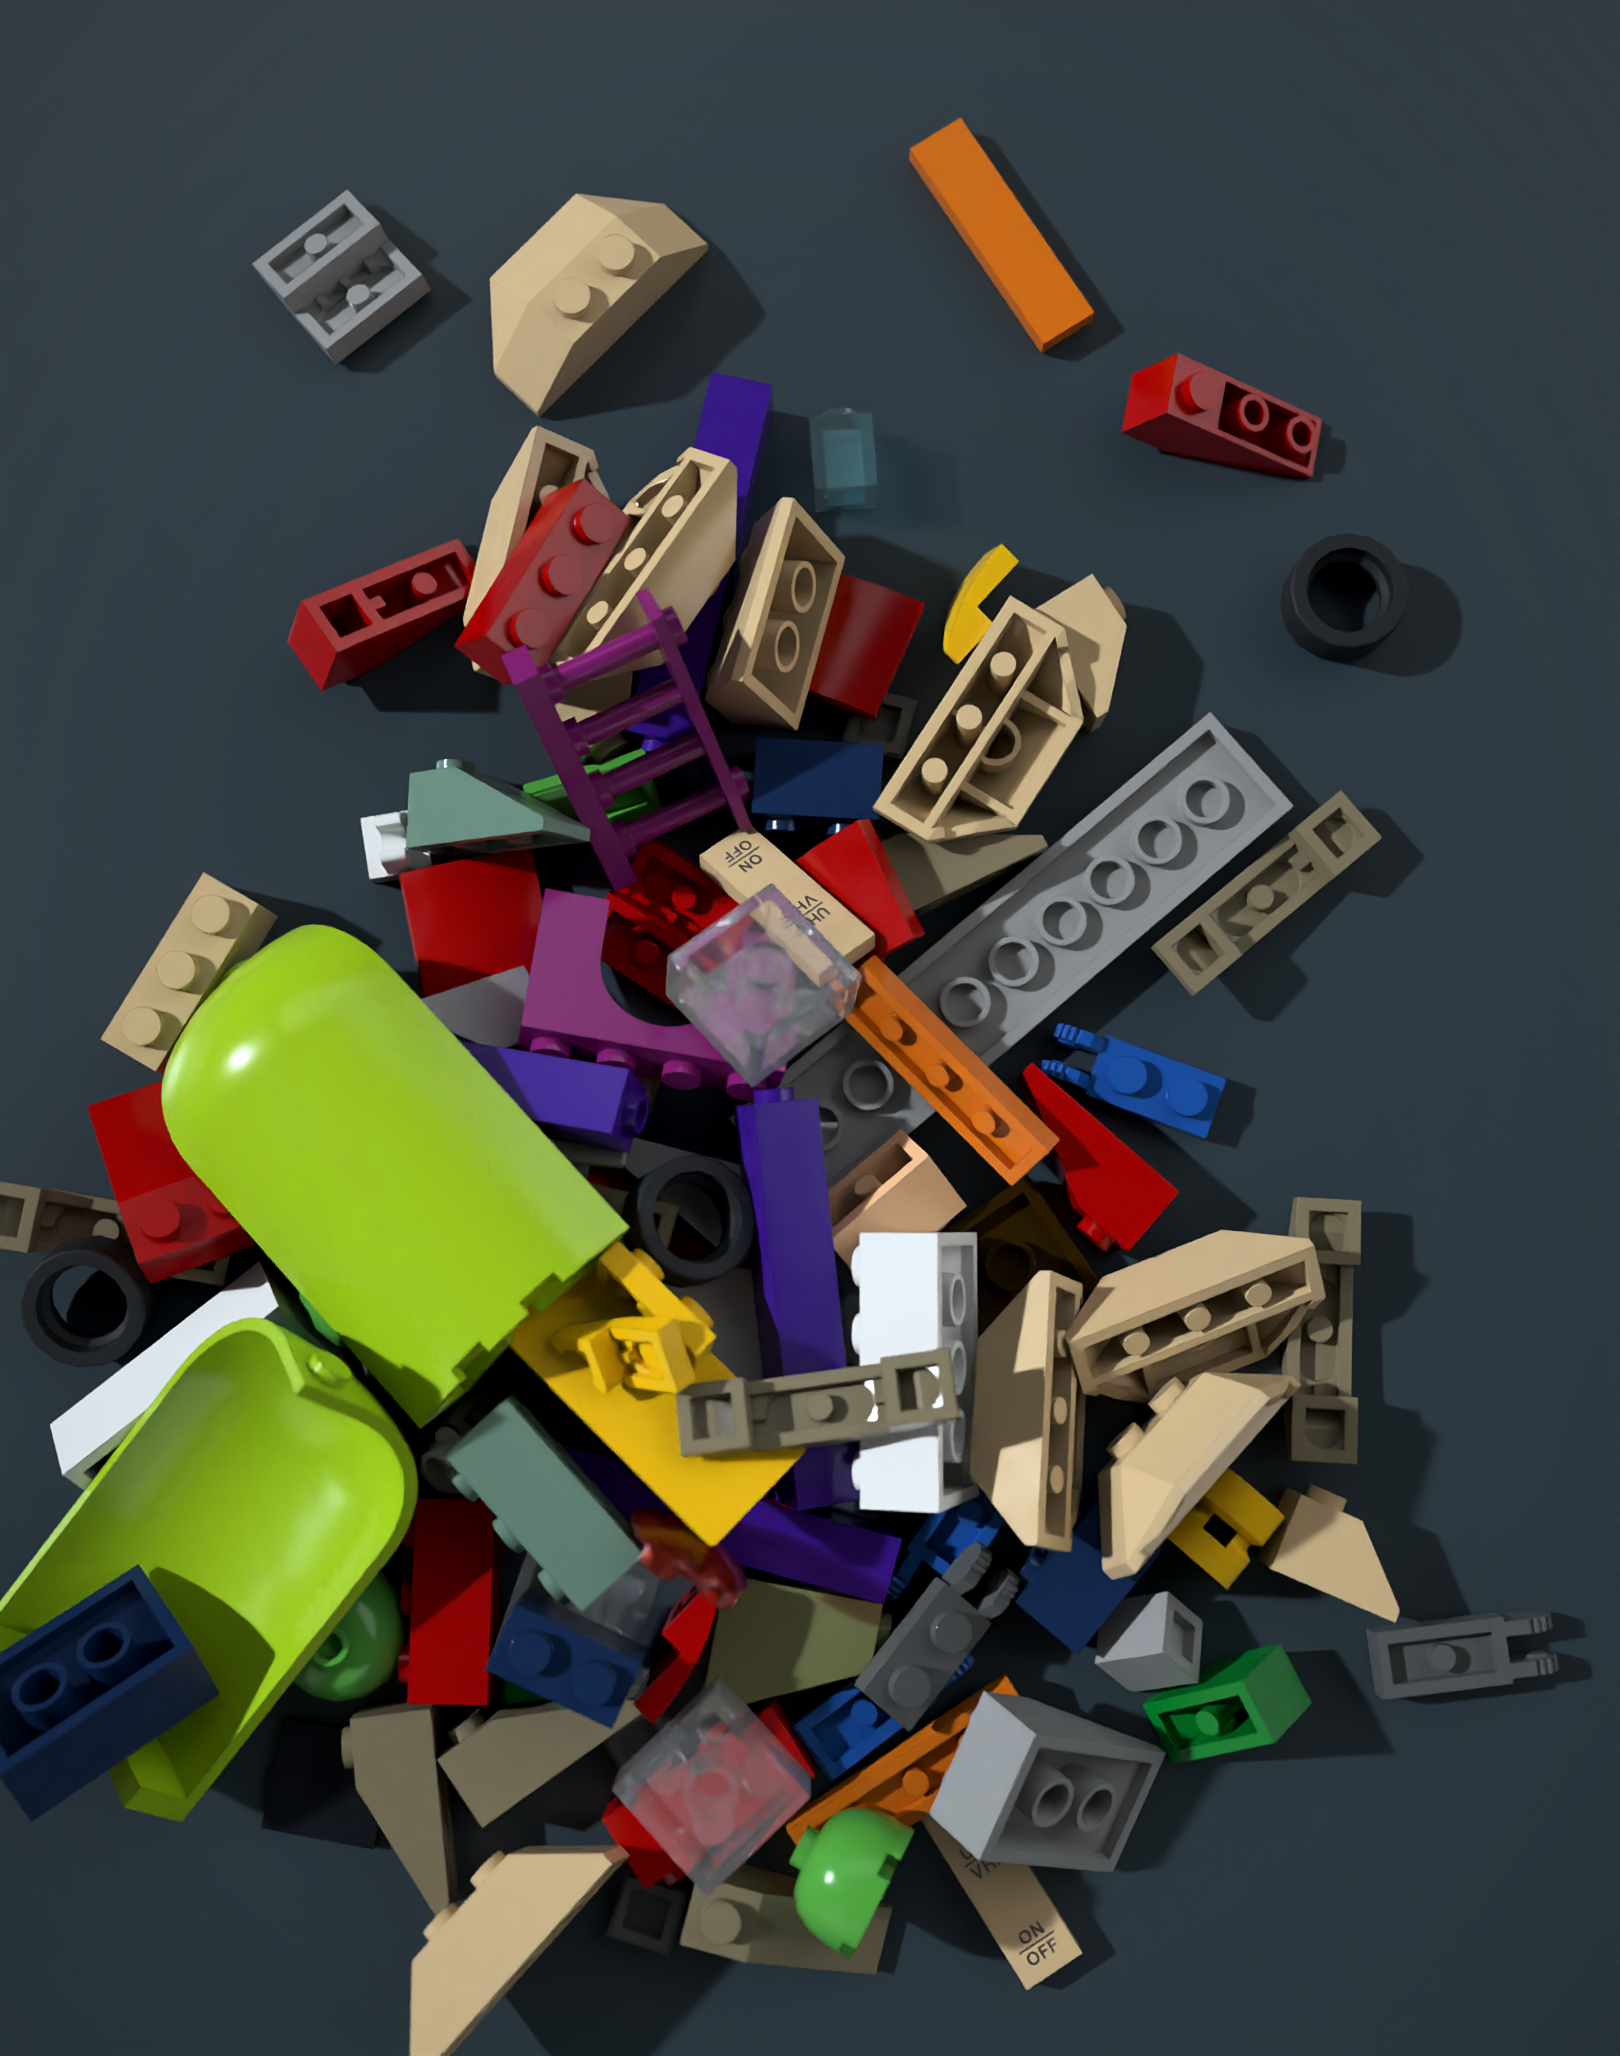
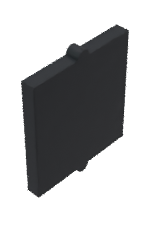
(313, 1790)

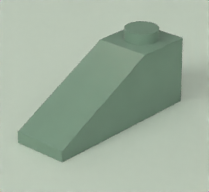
(475, 814)

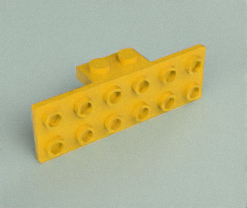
(643, 1423)

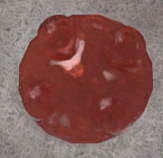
(676, 1549)

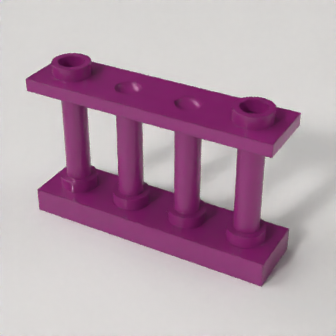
(570, 740)

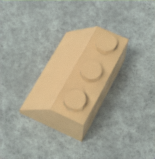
(775, 620)

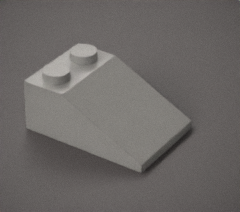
(1044, 1786)

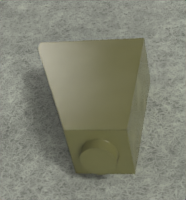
(793, 1637)

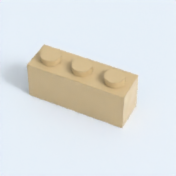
(202, 943)

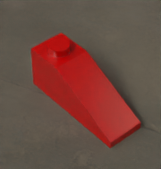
(380, 613)
(1098, 1172)

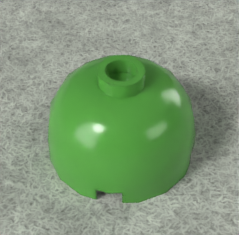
(361, 1648)
(846, 1873)

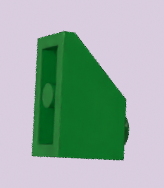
(1233, 1708)

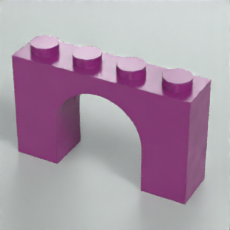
(577, 1019)

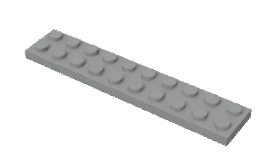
(1050, 930)

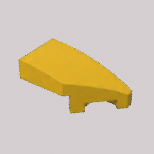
(964, 620)
(630, 1349)

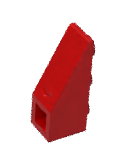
(1219, 419)

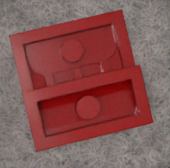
(863, 645)
(862, 879)
(659, 914)
(472, 918)
(687, 1632)

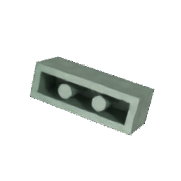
(544, 1503)

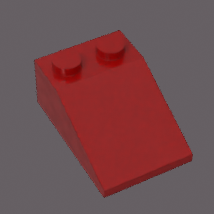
(162, 1201)

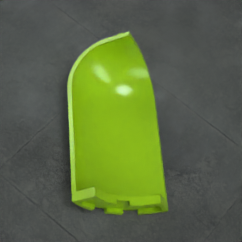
(378, 1163)
(260, 1515)

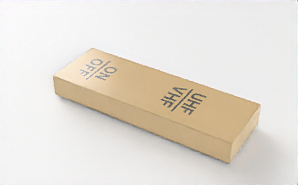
(749, 862)
(1012, 1908)

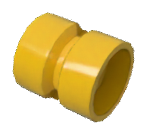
(1242, 1511)

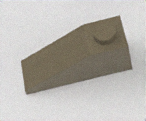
(952, 868)
(519, 1749)
(406, 1789)
(757, 1922)

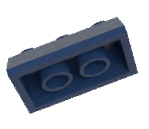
(93, 1691)

